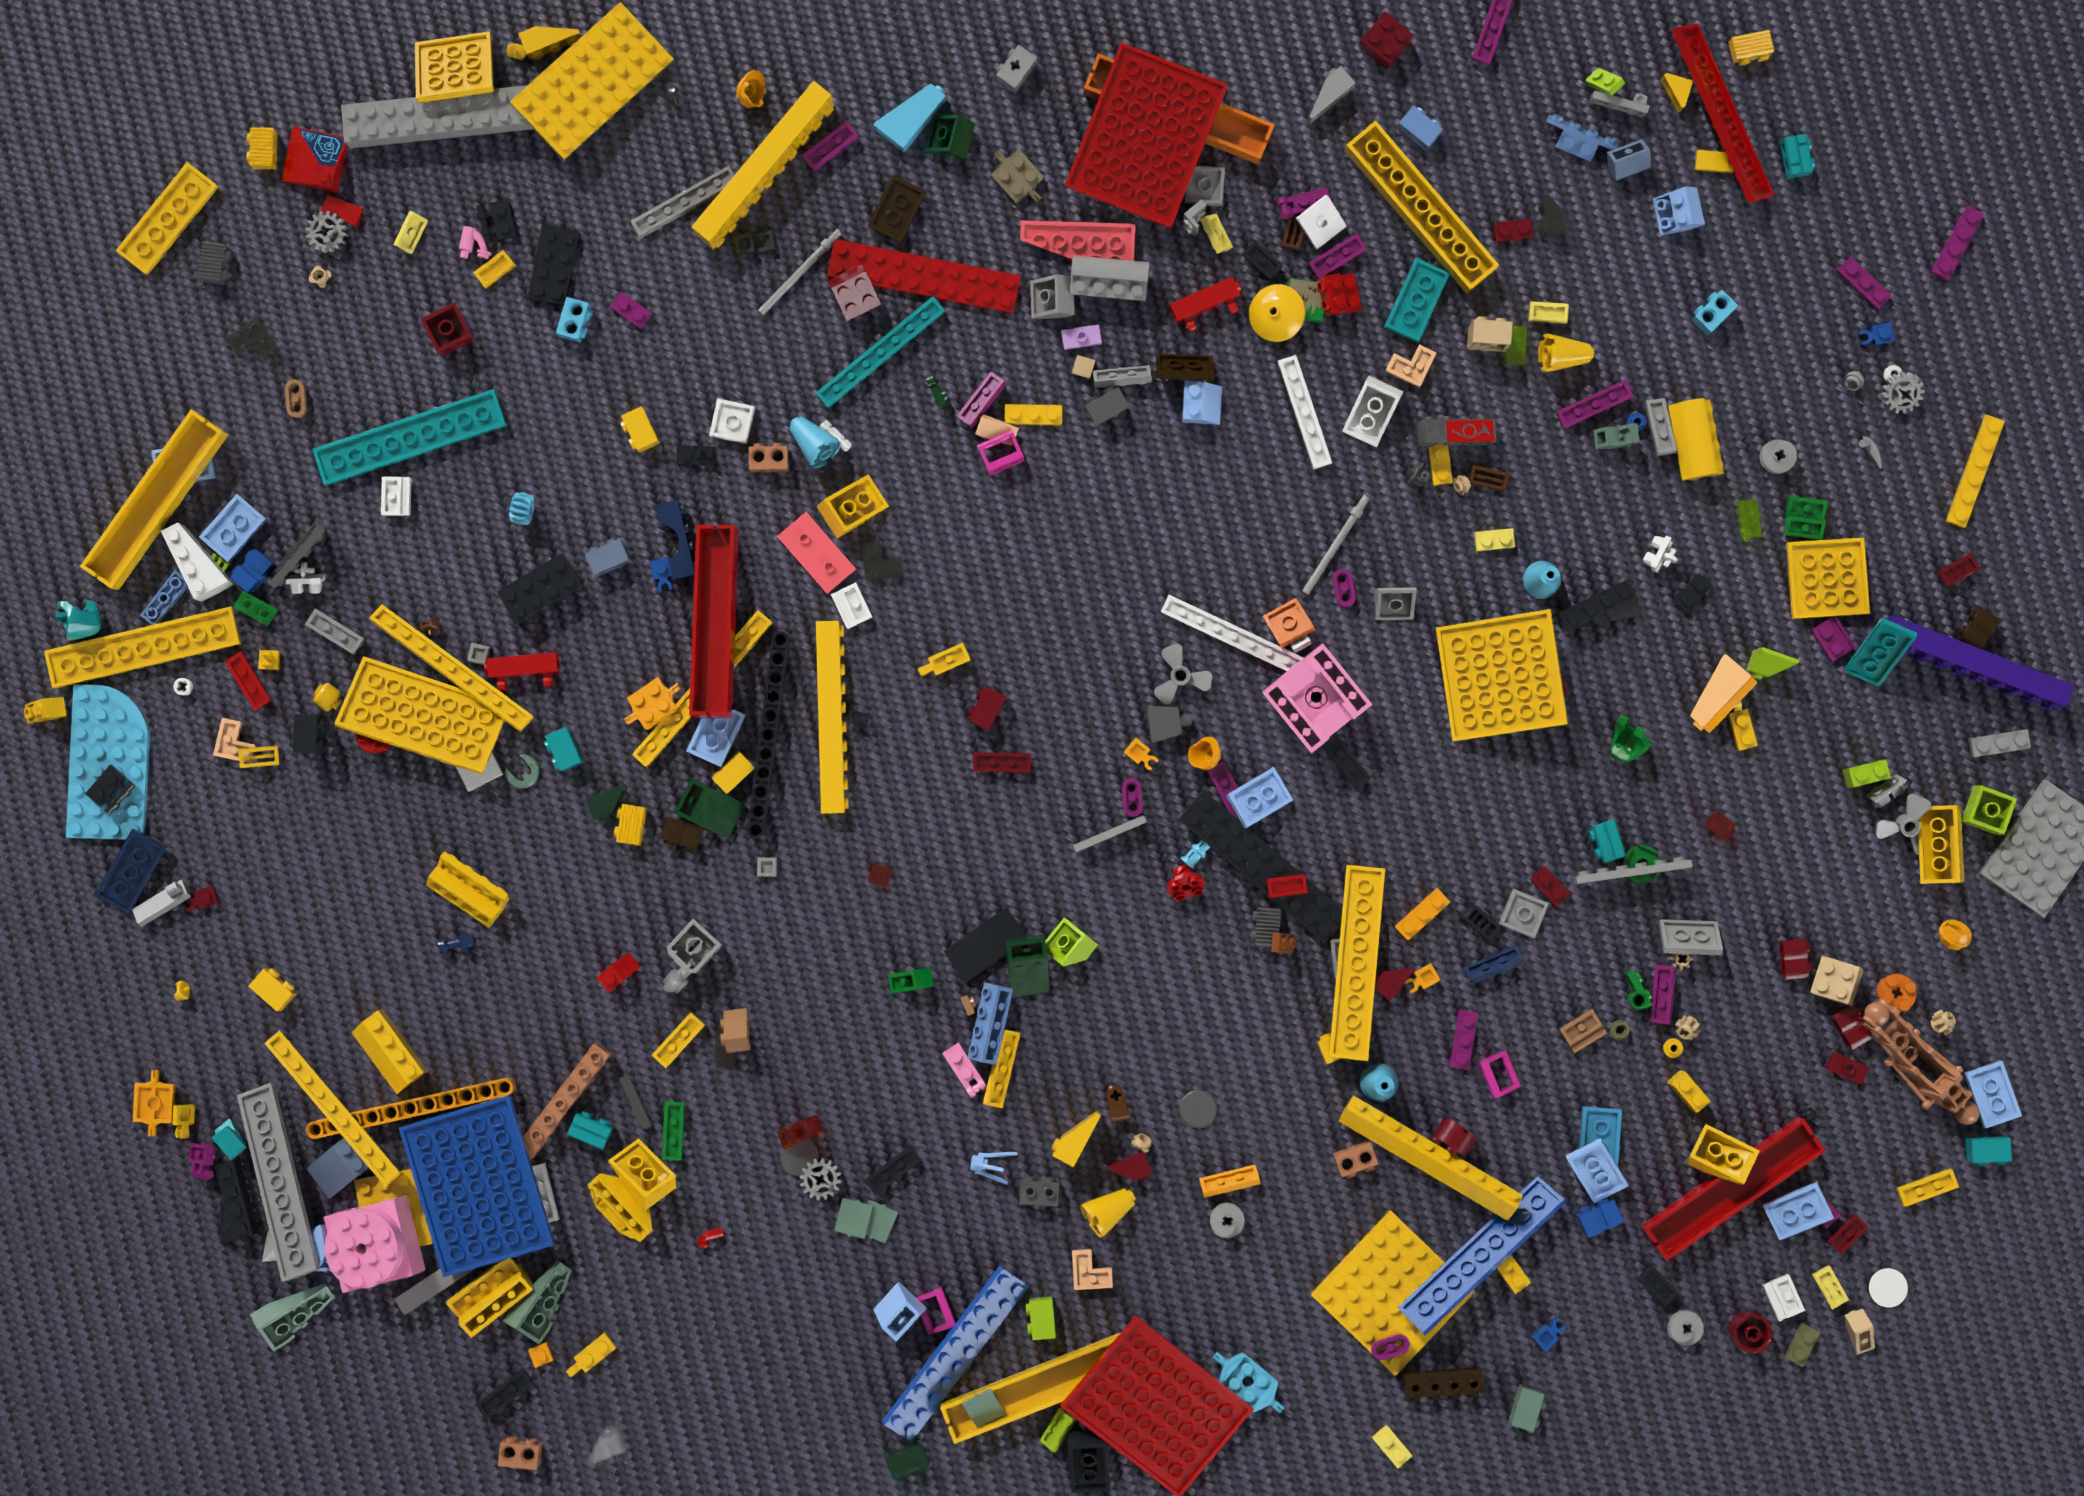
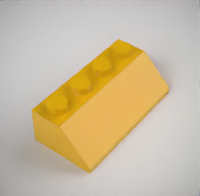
(1941, 845)
(389, 1051)

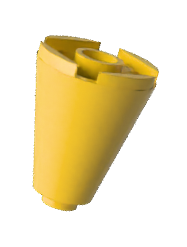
(1562, 353)
(1107, 1210)

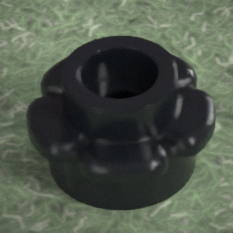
(1809, 1114)

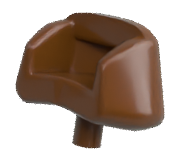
(430, 626)

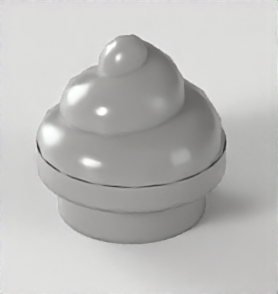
(1854, 380)

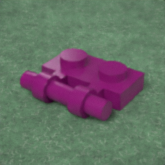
(201, 1157)

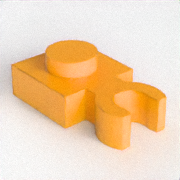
(1138, 751)
(1425, 977)

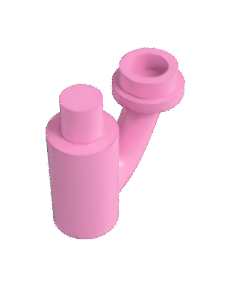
(467, 241)

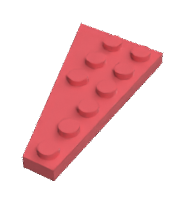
(1081, 238)

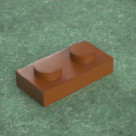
(1283, 943)

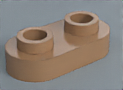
(295, 399)

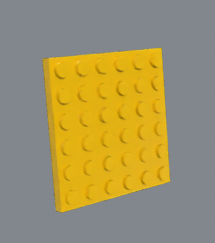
(1502, 675)
(1376, 1280)

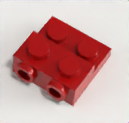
(1339, 294)

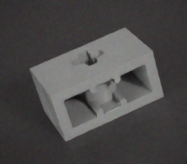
(1014, 79)

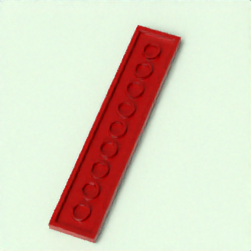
(1723, 113)
(927, 276)

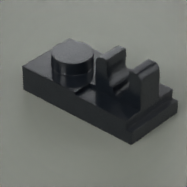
(695, 455)

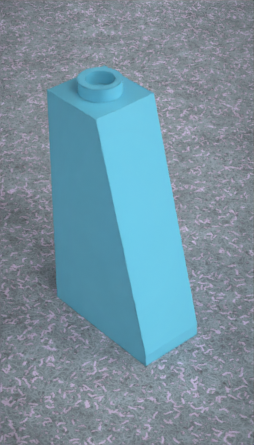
(908, 120)

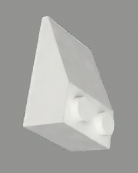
(1372, 411)

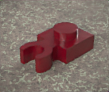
(203, 898)

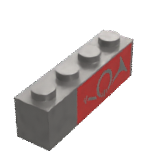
(1456, 431)

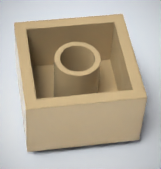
(1489, 334)
(1837, 981)

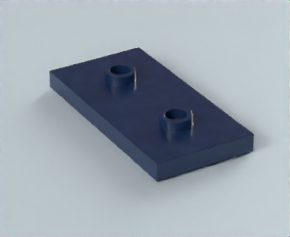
(131, 871)

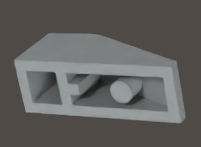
(1334, 88)

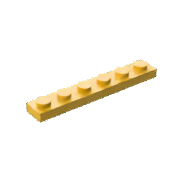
(1975, 471)

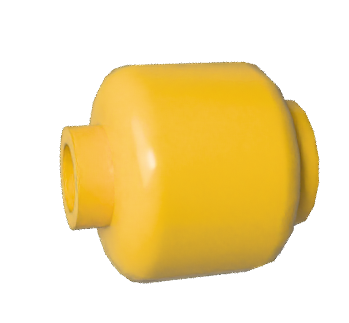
(327, 697)

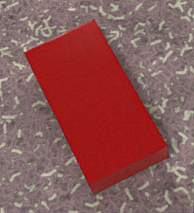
(345, 210)
(1286, 886)

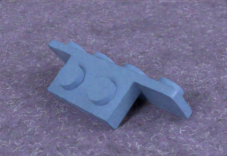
(1579, 141)

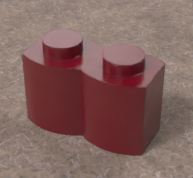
(1794, 958)
(1850, 1026)

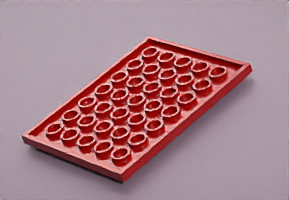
(1146, 135)
(1157, 1406)

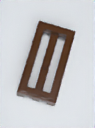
(1290, 246)
(1491, 471)

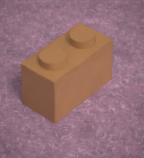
(736, 1030)

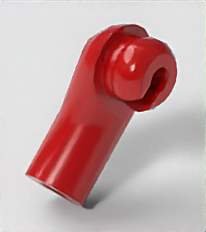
(709, 1235)

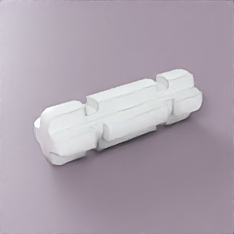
(845, 444)

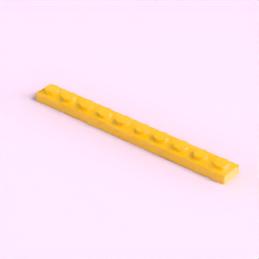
(451, 668)
(670, 726)
(333, 1108)

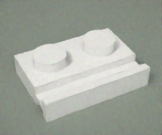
(396, 496)
(851, 605)
(1783, 1297)

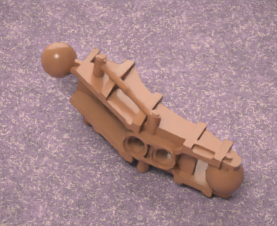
(1903, 1047)

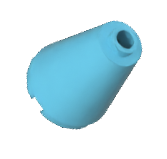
(814, 441)
(1542, 579)
(1372, 1079)

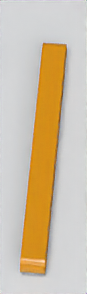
(420, 1106)

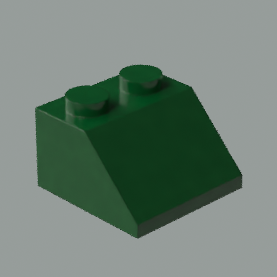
(950, 136)

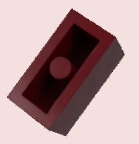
(987, 708)

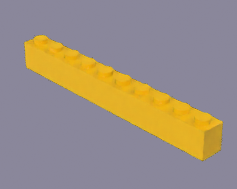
(831, 717)
(1430, 1158)

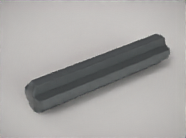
(635, 1102)

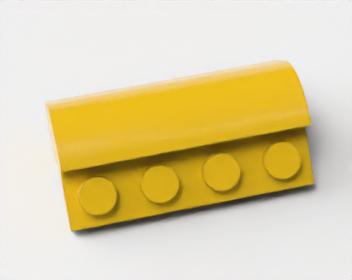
(1696, 439)
(467, 889)
(490, 1295)

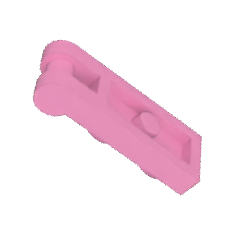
(964, 1069)

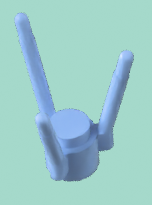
(980, 1164)

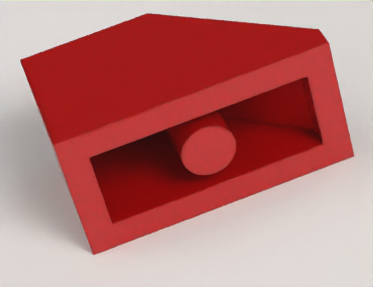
(618, 972)

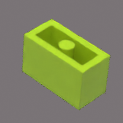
(1866, 773)
(1042, 1318)

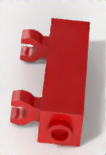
(1206, 300)
(522, 665)

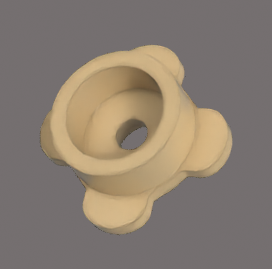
(313, 278)
(1461, 484)
(1141, 1142)

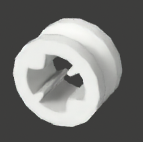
(177, 686)

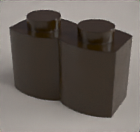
(1978, 628)
(682, 833)

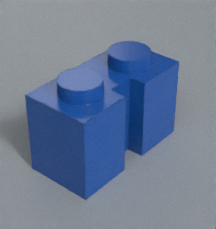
(253, 571)
(1599, 1217)

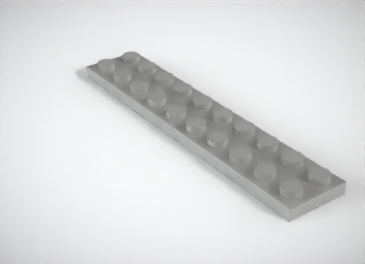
(278, 1182)

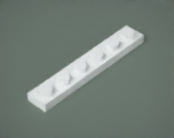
(1304, 412)

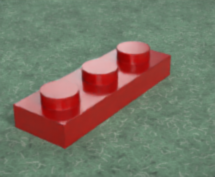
(248, 681)

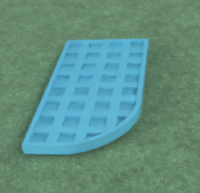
(106, 731)

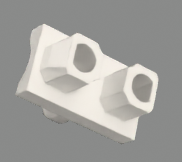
(1663, 546)
(305, 576)

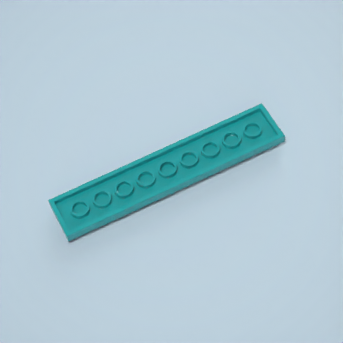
(409, 437)

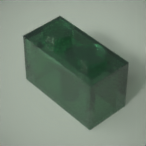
(907, 1460)

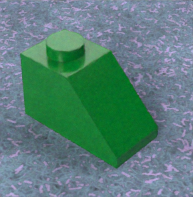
(910, 980)

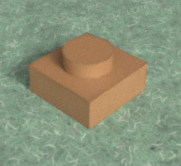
(969, 1004)

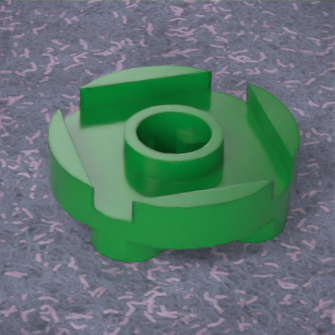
(1636, 854)

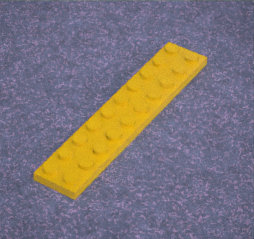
(142, 647)
(1357, 963)

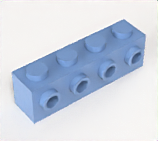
(990, 1023)

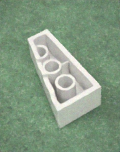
(197, 566)

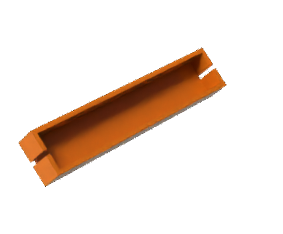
(1231, 130)

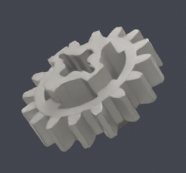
(324, 224)
(1910, 386)
(816, 1186)

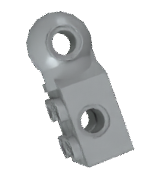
(691, 951)

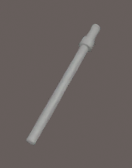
(825, 246)
(1355, 513)

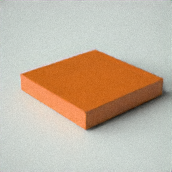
(1288, 623)

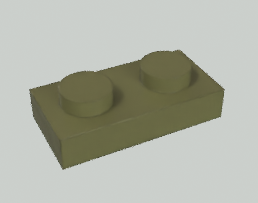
(1802, 1344)

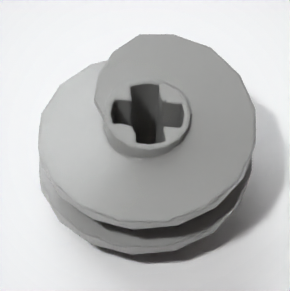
(1786, 452)
(1228, 1210)
(1694, 1325)

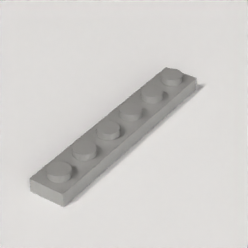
(1623, 871)

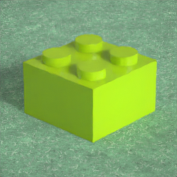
(1989, 810)

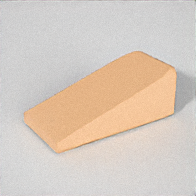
(991, 428)

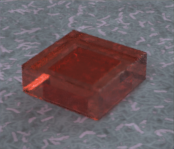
(879, 875)

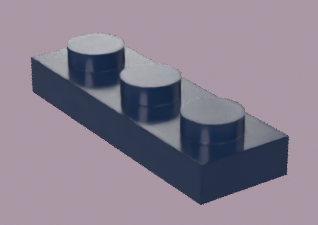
(1494, 965)

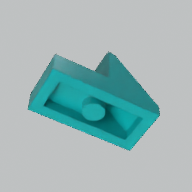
(229, 1139)

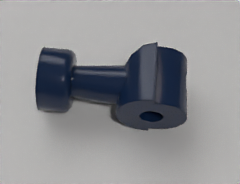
(464, 942)

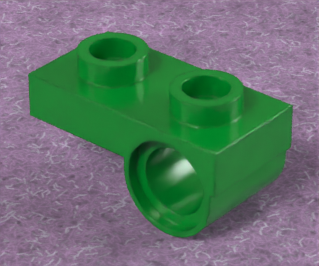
(255, 608)
(1635, 980)

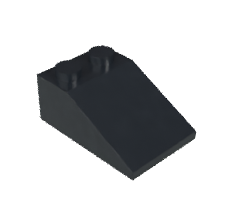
(1088, 1462)

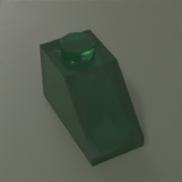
(605, 803)

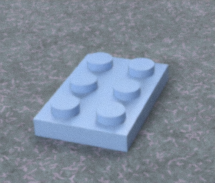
(233, 528)
(715, 737)
(1259, 797)
(1993, 1094)
(1597, 1170)
(1798, 1211)

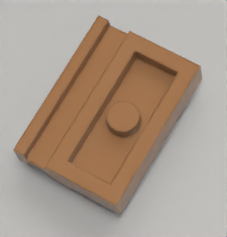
(1582, 1031)

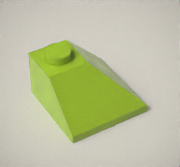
(1768, 662)
(1069, 944)

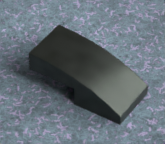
(755, 243)

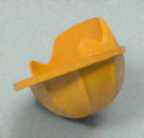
(751, 89)
(1205, 754)
(1954, 935)

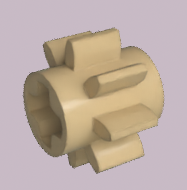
(1686, 959)
(1943, 1022)
(1687, 1027)

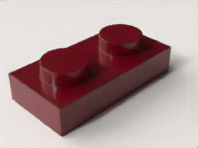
(1513, 230)
(1550, 886)
(1847, 1233)

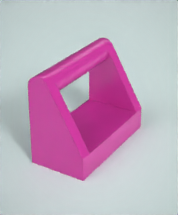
(1005, 462)
(1489, 1076)
(945, 1307)

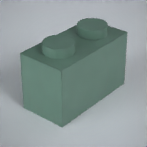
(1527, 1408)

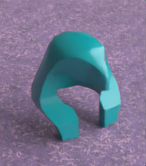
(77, 622)

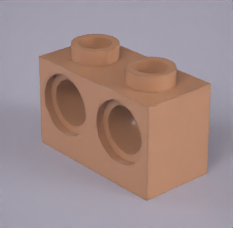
(768, 463)
(1354, 1153)
(520, 1459)

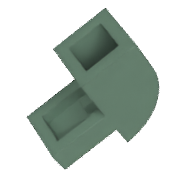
(1616, 436)

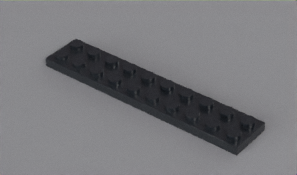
(1260, 862)

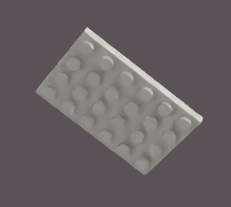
(2039, 850)

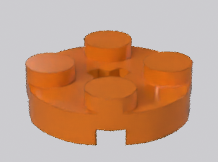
(1905, 986)

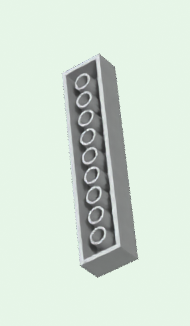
(412, 121)

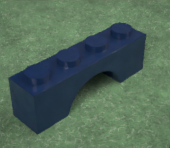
(671, 516)

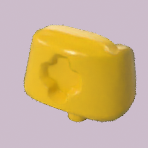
(516, 51)
(183, 991)

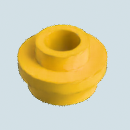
(1667, 1045)

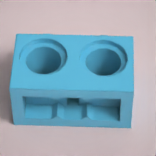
(1716, 314)
(569, 319)

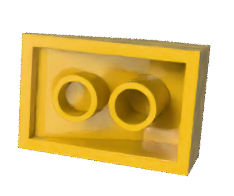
(852, 506)
(1073, 1141)
(1722, 1155)
(643, 1173)

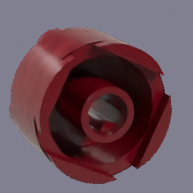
(1454, 1137)
(1761, 1332)

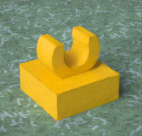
(269, 660)

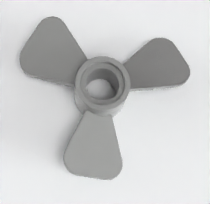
(1167, 690)
(1915, 808)

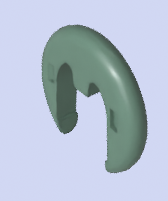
(528, 780)

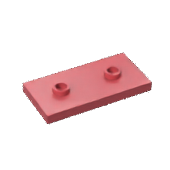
(816, 553)

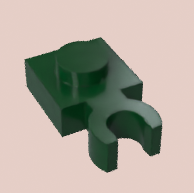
(940, 397)

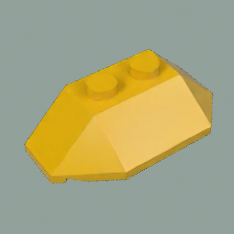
(620, 1207)

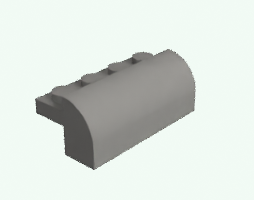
(1109, 278)

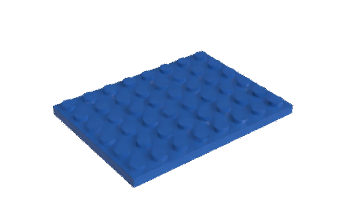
(476, 1186)

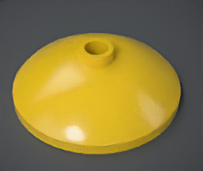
(1289, 313)

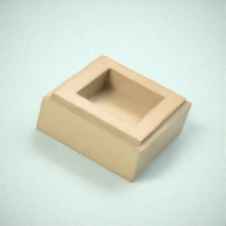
(1083, 367)

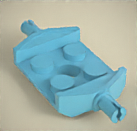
(1262, 1390)

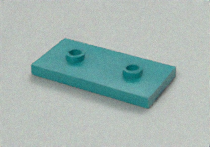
(1417, 300)
(1880, 652)

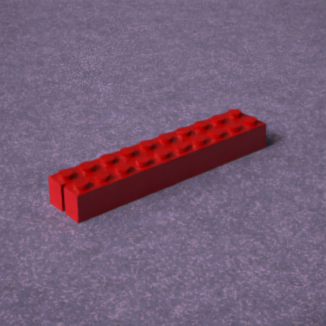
(714, 621)
(1720, 1199)

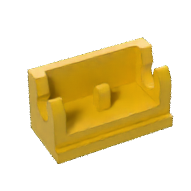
(733, 772)

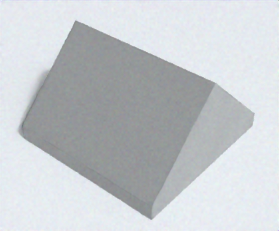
(1395, 603)

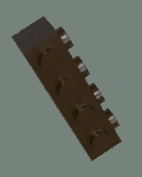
(1443, 1382)

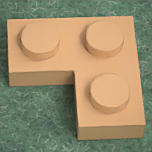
(1414, 370)
(228, 741)
(1087, 1277)

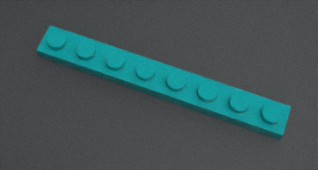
(880, 352)

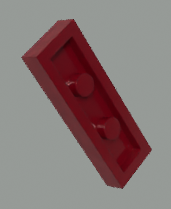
(1001, 762)

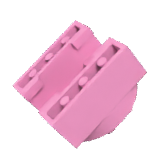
(1316, 720)
(389, 1240)

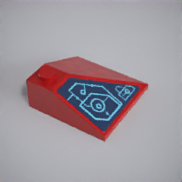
(314, 160)

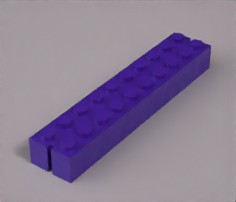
(1987, 667)

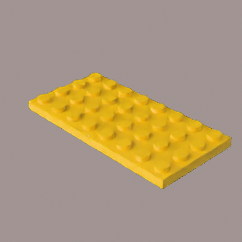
(591, 81)
(419, 716)

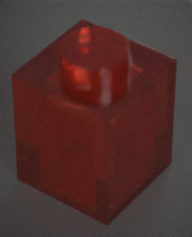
(1719, 826)

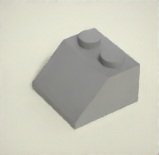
(1051, 297)

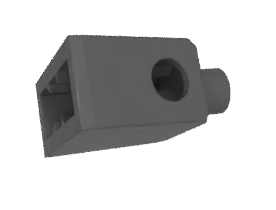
(1166, 722)

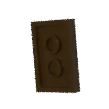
(897, 209)
(1184, 367)

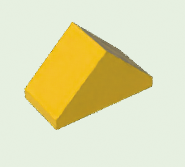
(1677, 89)

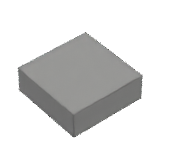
(478, 653)
(766, 867)

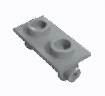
(1894, 786)

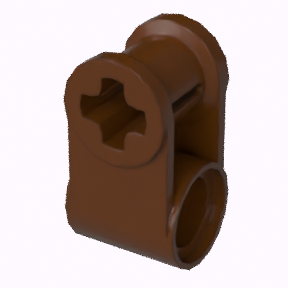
(1117, 1107)

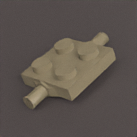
(1017, 176)

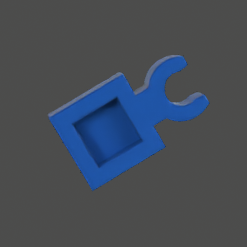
(1879, 334)
(661, 572)
(1546, 1336)

